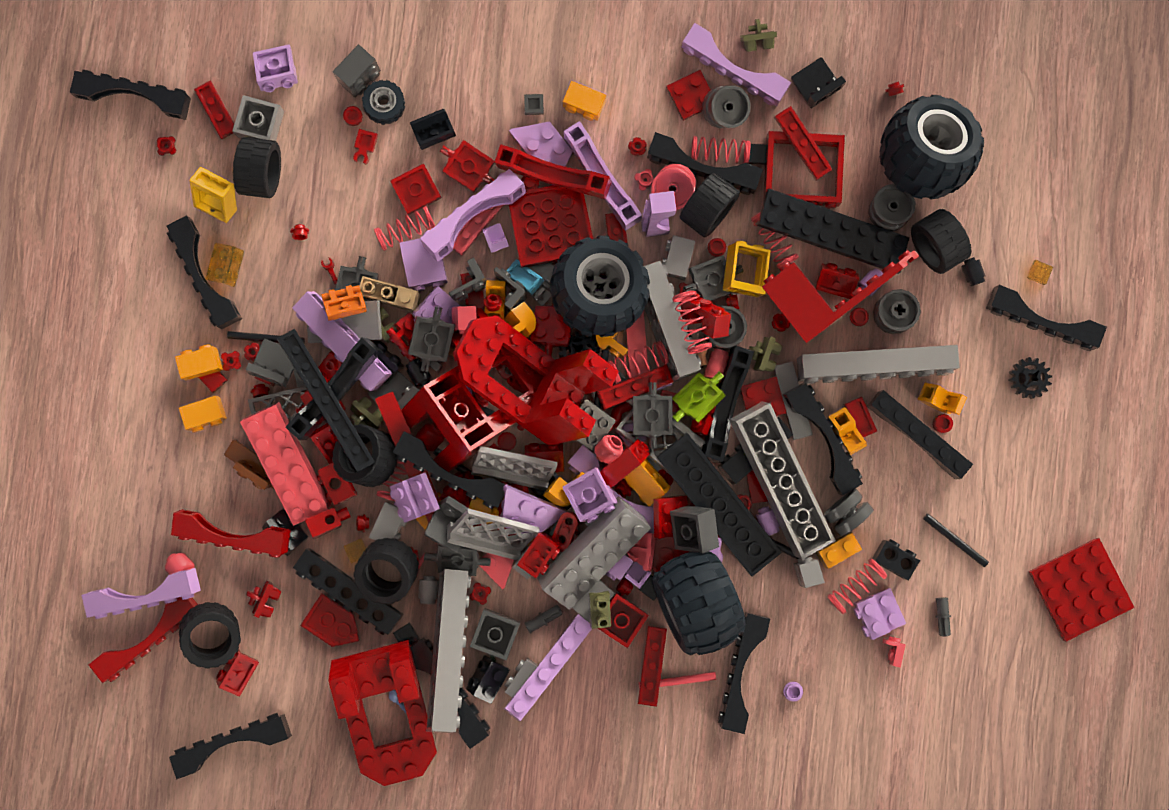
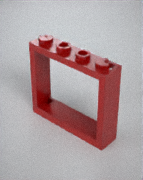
(826, 140)

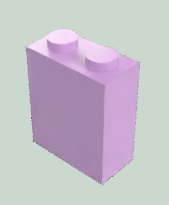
(421, 267)

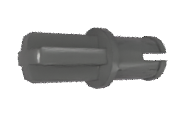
(943, 616)
(543, 618)

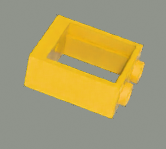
(213, 193)
(761, 273)

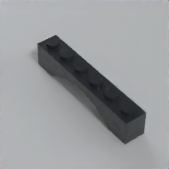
(94, 87)
(666, 151)
(187, 238)
(1009, 303)
(352, 368)
(734, 376)
(938, 449)
(414, 450)
(842, 472)
(734, 713)
(471, 726)
(267, 732)

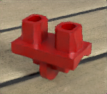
(261, 607)

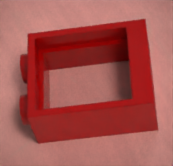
(625, 463)

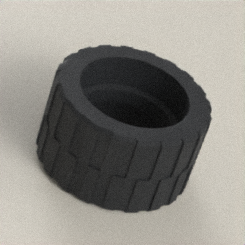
(257, 167)
(709, 205)
(941, 241)
(381, 453)
(377, 588)
(209, 657)

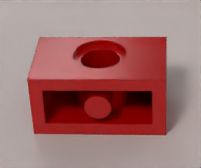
(337, 496)

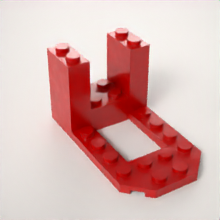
(807, 308)
(555, 408)
(460, 415)
(372, 674)

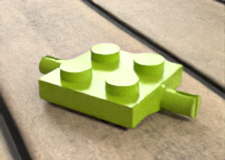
(698, 397)

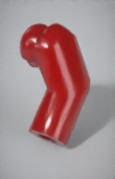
(515, 384)
(617, 412)

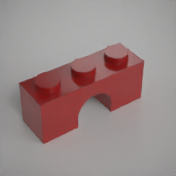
(715, 317)

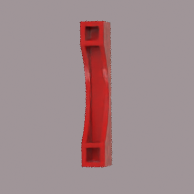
(578, 180)
(194, 526)
(114, 661)

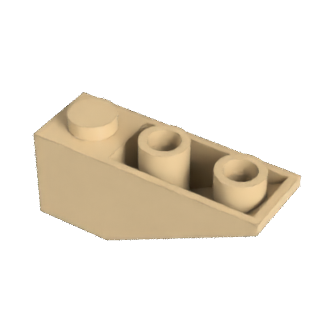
(390, 294)

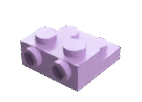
(275, 68)
(436, 298)
(590, 496)
(414, 497)
(879, 614)

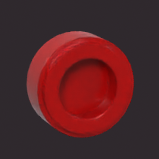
(352, 115)
(942, 423)
(506, 441)

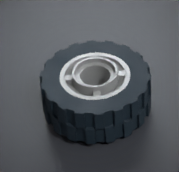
(383, 113)

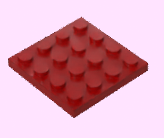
(548, 223)
(1081, 589)

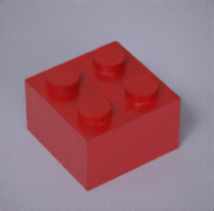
(625, 620)

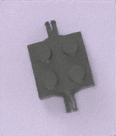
(353, 275)
(709, 278)
(431, 338)
(652, 415)
(465, 560)

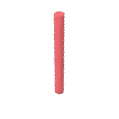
(687, 679)

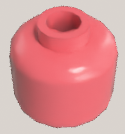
(608, 449)
(178, 562)

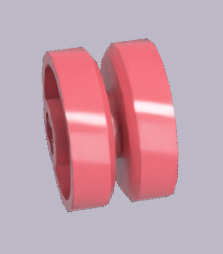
(681, 178)

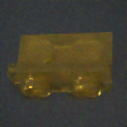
(224, 264)

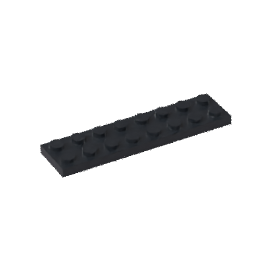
(831, 230)
(709, 490)

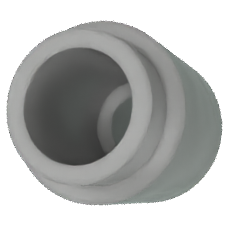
(428, 590)

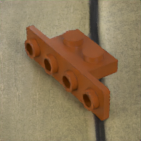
(248, 465)

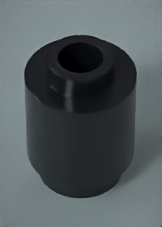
(973, 271)
(417, 376)

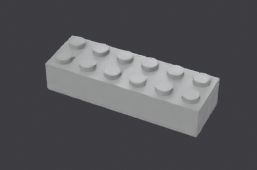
(666, 326)
(593, 553)

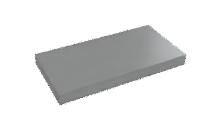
(363, 324)

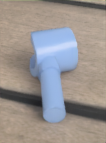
(393, 697)

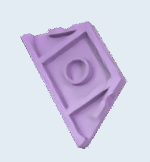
(543, 143)
(529, 509)

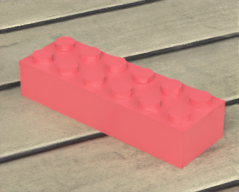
(285, 463)

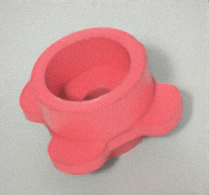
(640, 178)

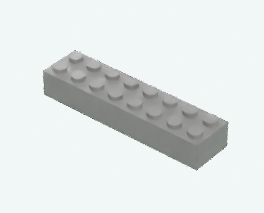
(882, 363)
(782, 480)
(447, 651)

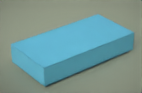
(525, 276)

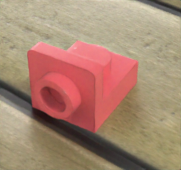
(896, 654)

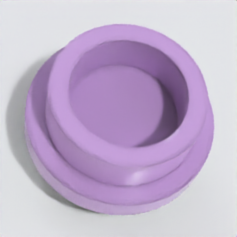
(793, 691)

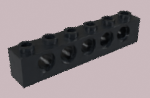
(304, 570)

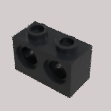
(894, 563)

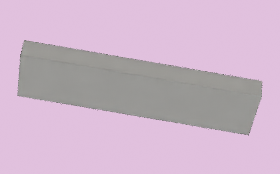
(788, 380)

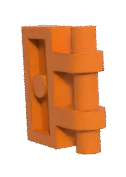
(343, 302)

